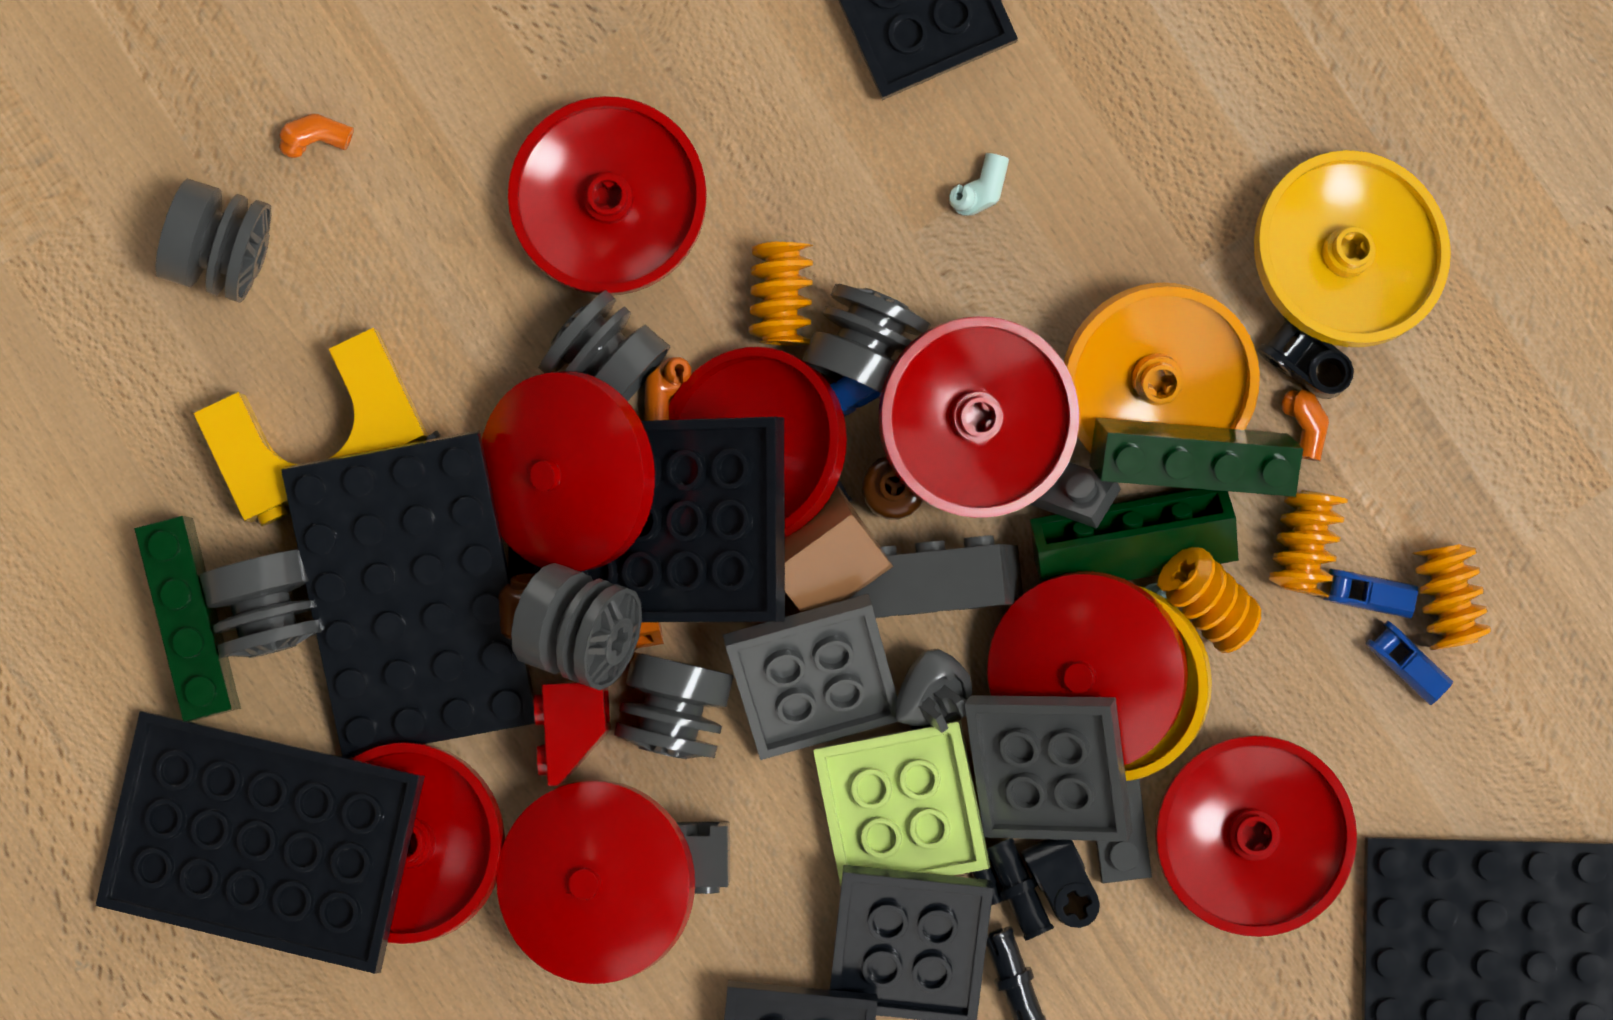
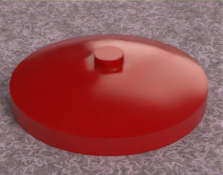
(607, 195)
(776, 385)
(978, 417)
(568, 470)
(1094, 640)
(1256, 836)
(451, 846)
(595, 882)

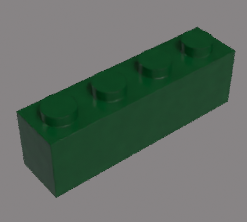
(1195, 457)
(1137, 536)
(186, 624)

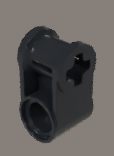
(1303, 359)
(1058, 873)

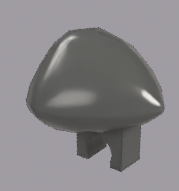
(933, 691)

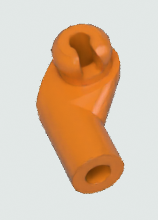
(310, 129)
(662, 386)
(1312, 419)

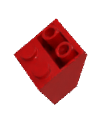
(574, 724)

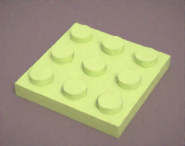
(903, 802)

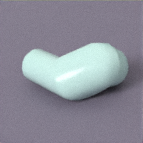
(981, 192)

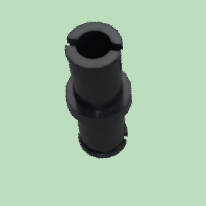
(1019, 889)
(1013, 976)

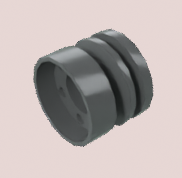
(203, 237)
(866, 338)
(601, 350)
(260, 604)
(576, 626)
(673, 706)

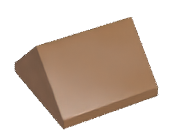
(831, 556)

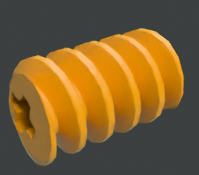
(780, 293)
(1307, 542)
(1452, 596)
(1210, 599)

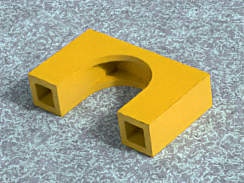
(253, 469)

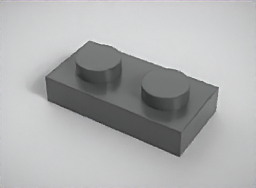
(1079, 496)
(1128, 859)

